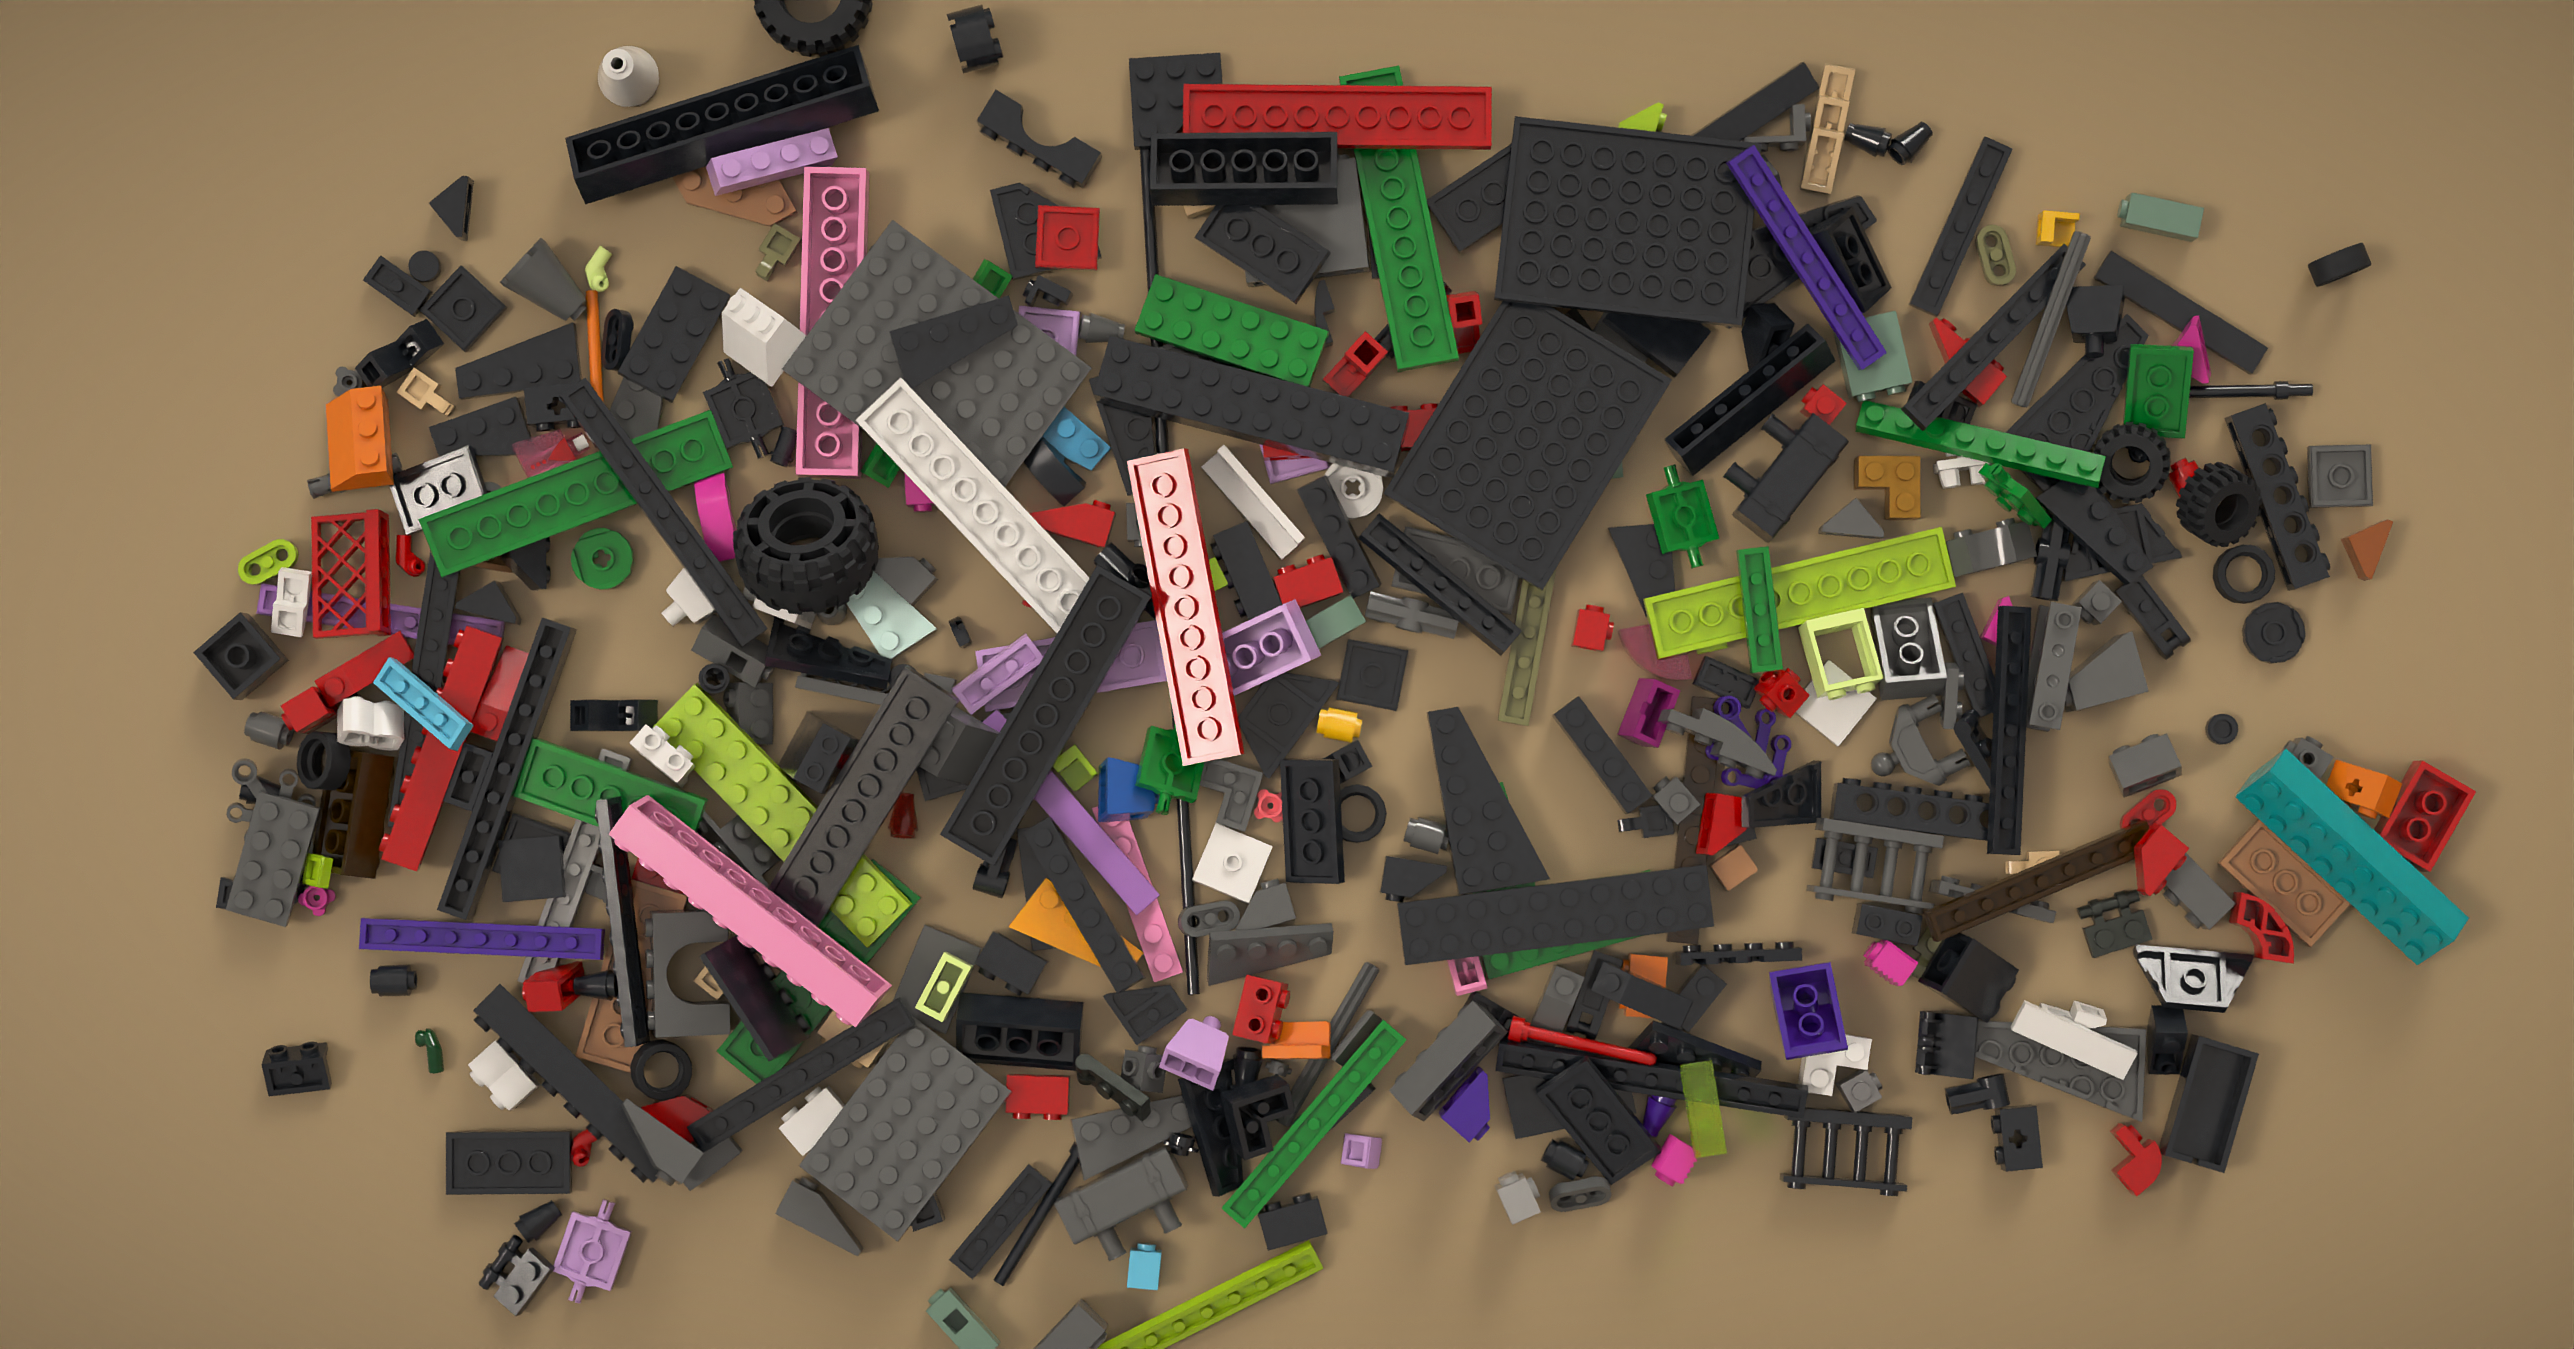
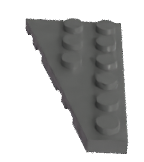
(2046, 1065)

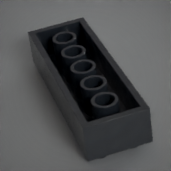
(1244, 168)

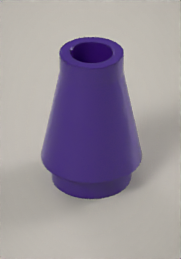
(1657, 1113)

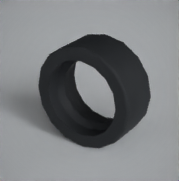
(2339, 264)
(2261, 558)
(310, 756)
(1380, 813)
(644, 1053)

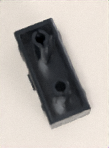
(1789, 478)

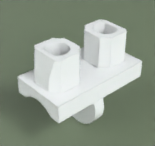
(1949, 470)

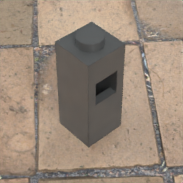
(721, 648)

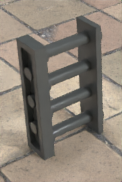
(2051, 664)
(1893, 841)

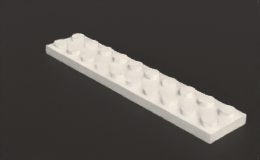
(975, 502)

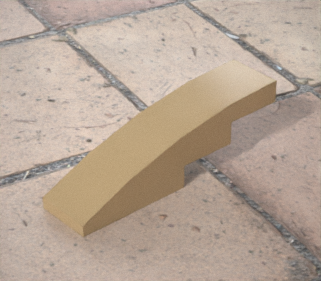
(1827, 128)

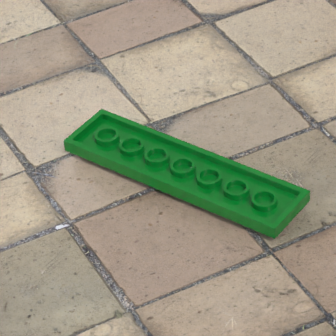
(740, 1046)

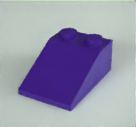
(1807, 1011)

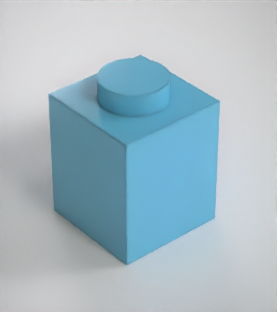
(1144, 1267)

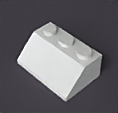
(758, 336)

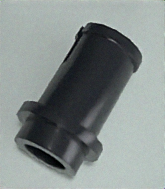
(784, 447)

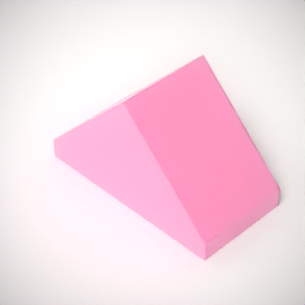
(1467, 975)

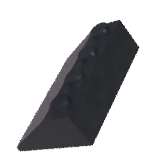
(756, 997)

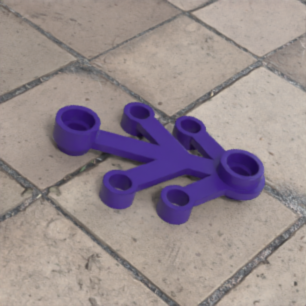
(1761, 739)

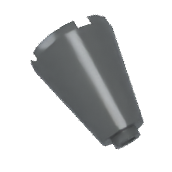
(545, 282)

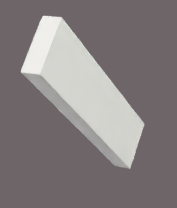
(2073, 1040)

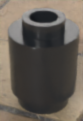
(393, 980)
(1565, 1159)

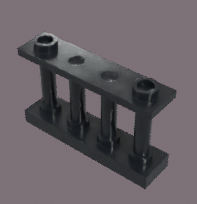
(1863, 1125)

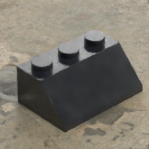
(1852, 257)

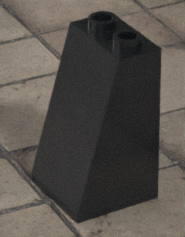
(817, 753)

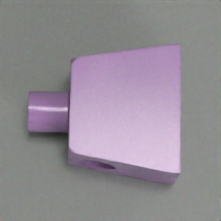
(1197, 1052)

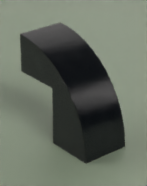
(400, 357)
(612, 715)

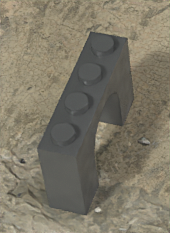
(670, 1014)

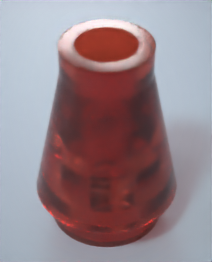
(903, 818)

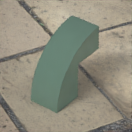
(1335, 621)

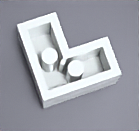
(1820, 1070)

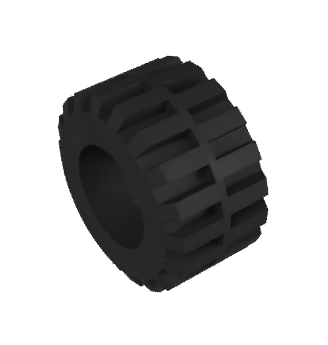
(2151, 444)
(2233, 516)

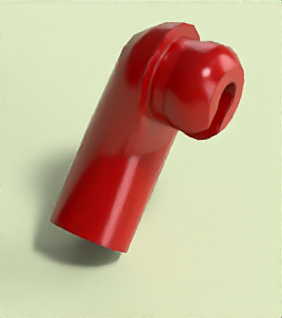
(406, 558)
(581, 1148)

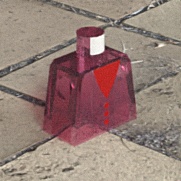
(548, 451)

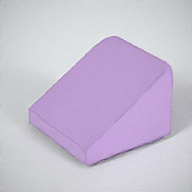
(1361, 1151)

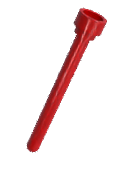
(1523, 1030)

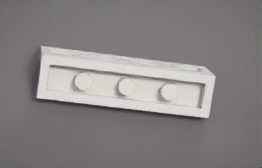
(1253, 502)

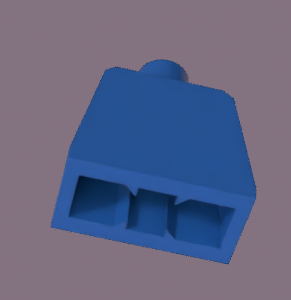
(1119, 796)

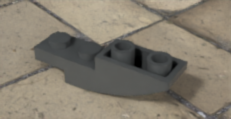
(1730, 742)

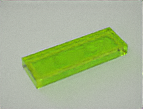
(1703, 1109)

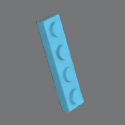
(423, 704)

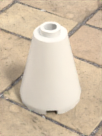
(628, 76)

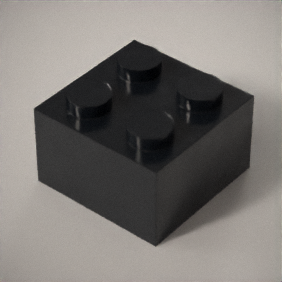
(241, 656)

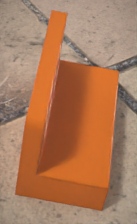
(1301, 1041)

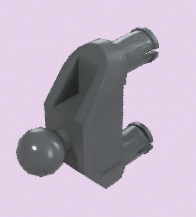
(1911, 749)

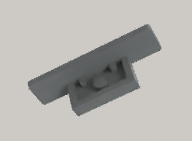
(740, 845)

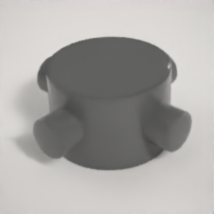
(1278, 1068)

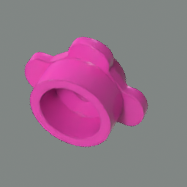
(318, 907)

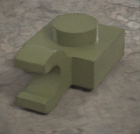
(778, 247)
(1926, 949)

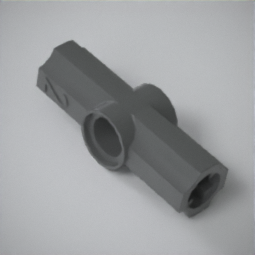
(1411, 615)

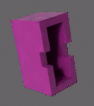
(1643, 712)

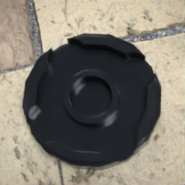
(2273, 632)

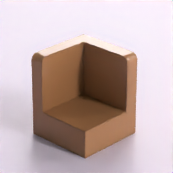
(1733, 867)

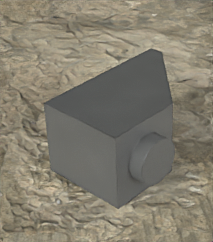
(907, 576)
(1268, 907)

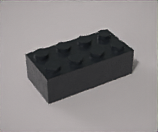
(2208, 1103)

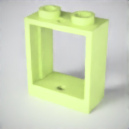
(1858, 623)

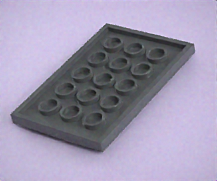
(905, 1129)

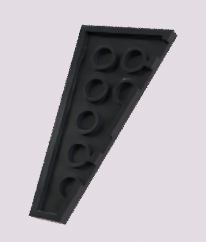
(1768, 266)
(1482, 828)

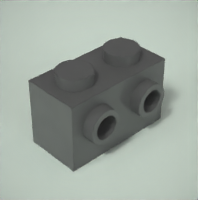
(2144, 764)

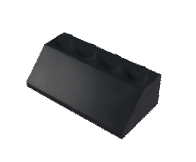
(1019, 1031)

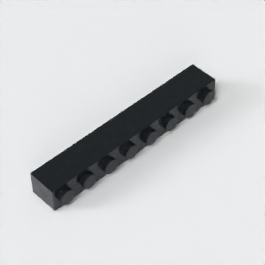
(563, 1076)

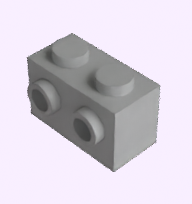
(1518, 1196)

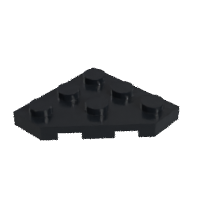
(1159, 87)
(1017, 220)

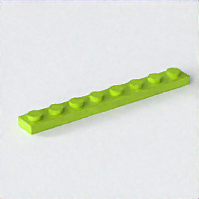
(1221, 1301)

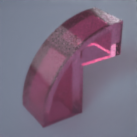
(1640, 648)

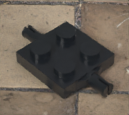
(743, 409)

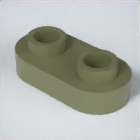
(1994, 256)

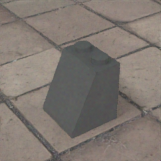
(2107, 675)

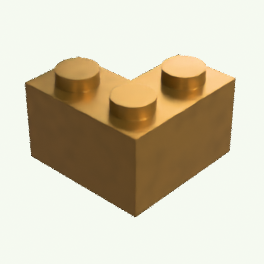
(1898, 478)

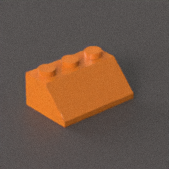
(359, 439)

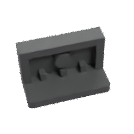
(751, 709)

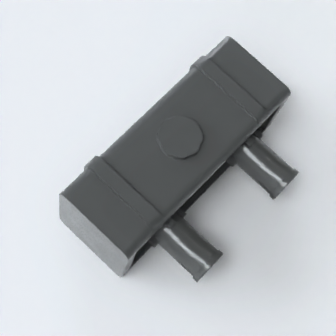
(1121, 1195)

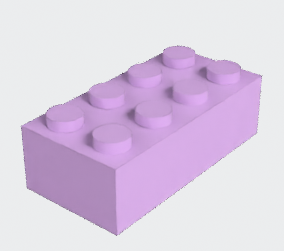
(1268, 646)

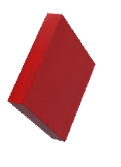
(1067, 237)

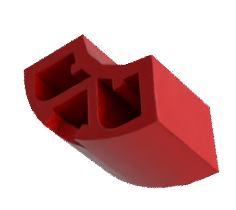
(2265, 927)

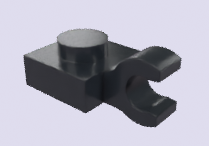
(1651, 820)

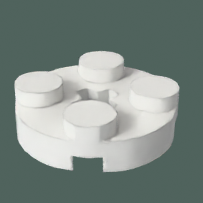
(1370, 490)

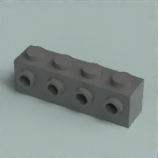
(1448, 1060)

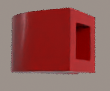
(1465, 319)
(1356, 365)
(2142, 1164)

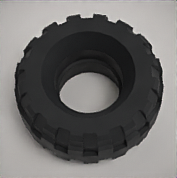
(809, 574)

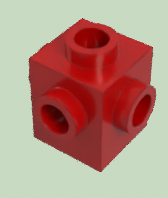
(1781, 691)

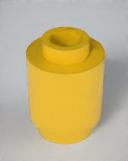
(1339, 724)

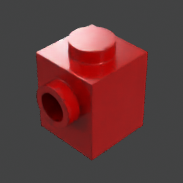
(1822, 403)
(1592, 628)

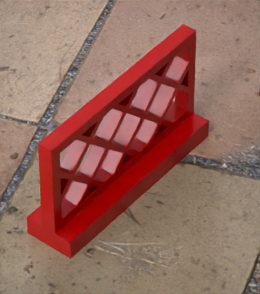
(375, 568)

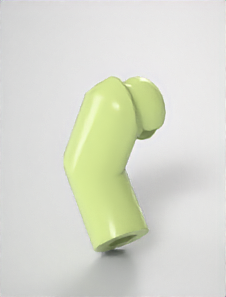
(595, 270)

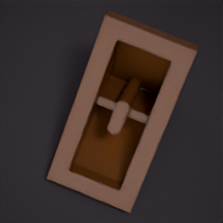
(2366, 548)

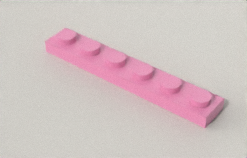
(1150, 922)

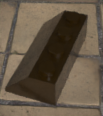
(354, 816)

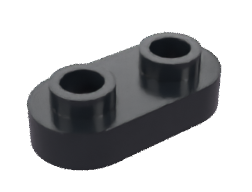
(616, 338)

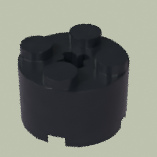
(974, 39)

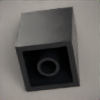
(1969, 976)

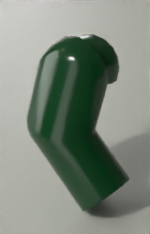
(434, 1051)

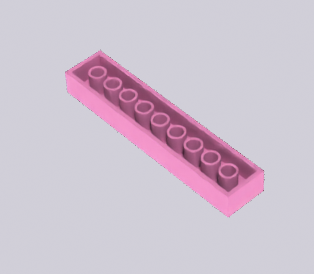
(831, 251)
(749, 910)

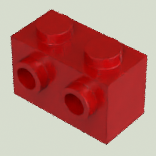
(1261, 1009)

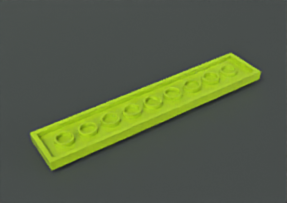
(1804, 591)
(773, 805)

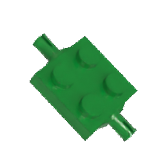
(2013, 495)
(1682, 516)
(1163, 769)

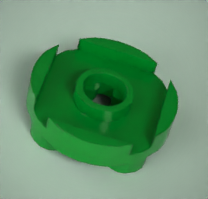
(587, 549)

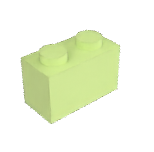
(944, 986)

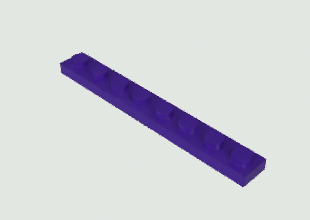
(1806, 257)
(482, 939)

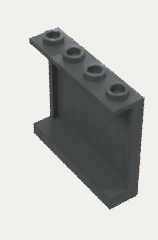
(1332, 226)

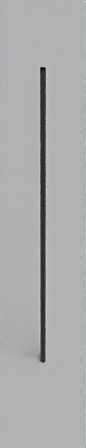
(1163, 446)

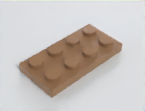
(2284, 881)

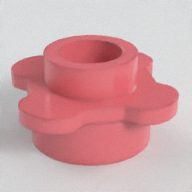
(1262, 809)

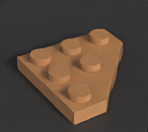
(760, 203)

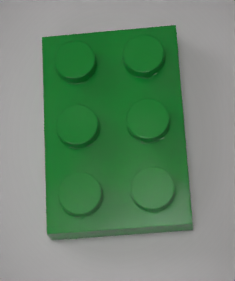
(2159, 388)

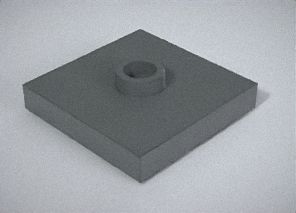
(2340, 476)

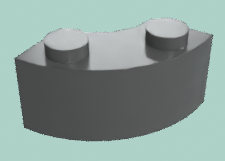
(1990, 548)

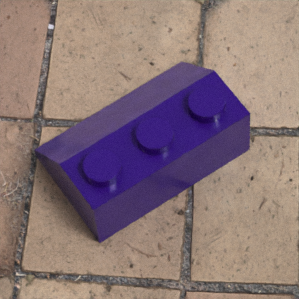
(1469, 1107)

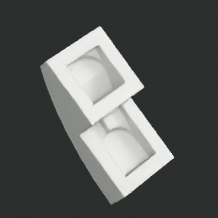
(292, 602)
(2080, 1013)

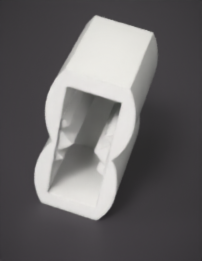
(370, 724)
(502, 1076)

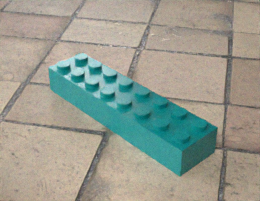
(2352, 857)

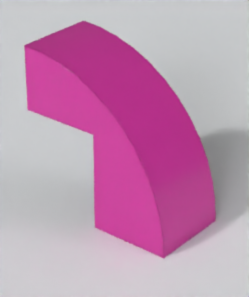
(716, 515)

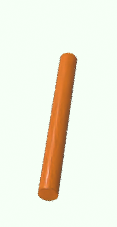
(594, 342)

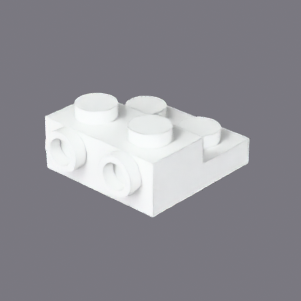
(656, 749)

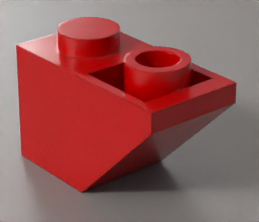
(2156, 857)
(678, 1113)

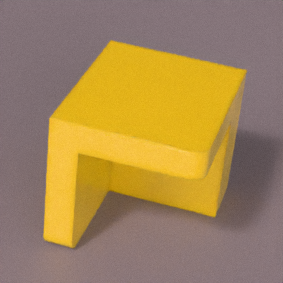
(2055, 228)

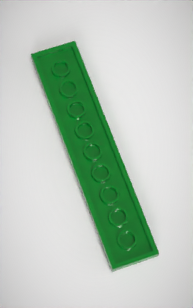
(1404, 246)
(568, 496)

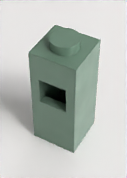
(2160, 217)
(960, 1321)

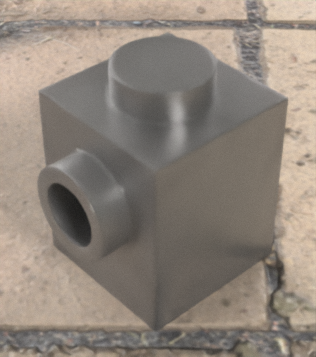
(1860, 1089)

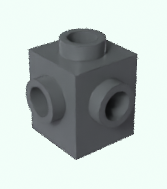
(2315, 758)
(1142, 1069)

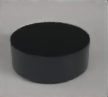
(424, 266)
(2221, 729)

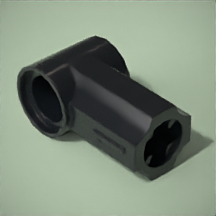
(995, 878)
(1985, 1093)

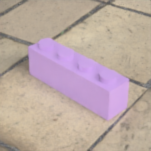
(771, 161)

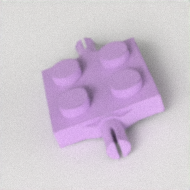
(591, 1251)

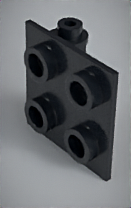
(1946, 1045)

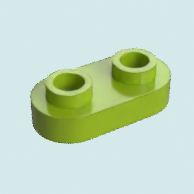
(268, 560)

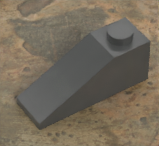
(1556, 1001)
(814, 1212)

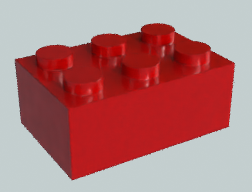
(2424, 814)

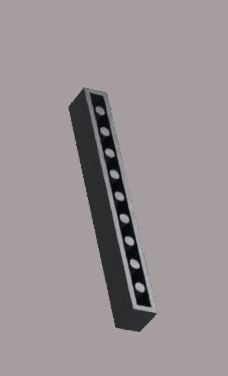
(504, 770)

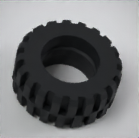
(817, 36)

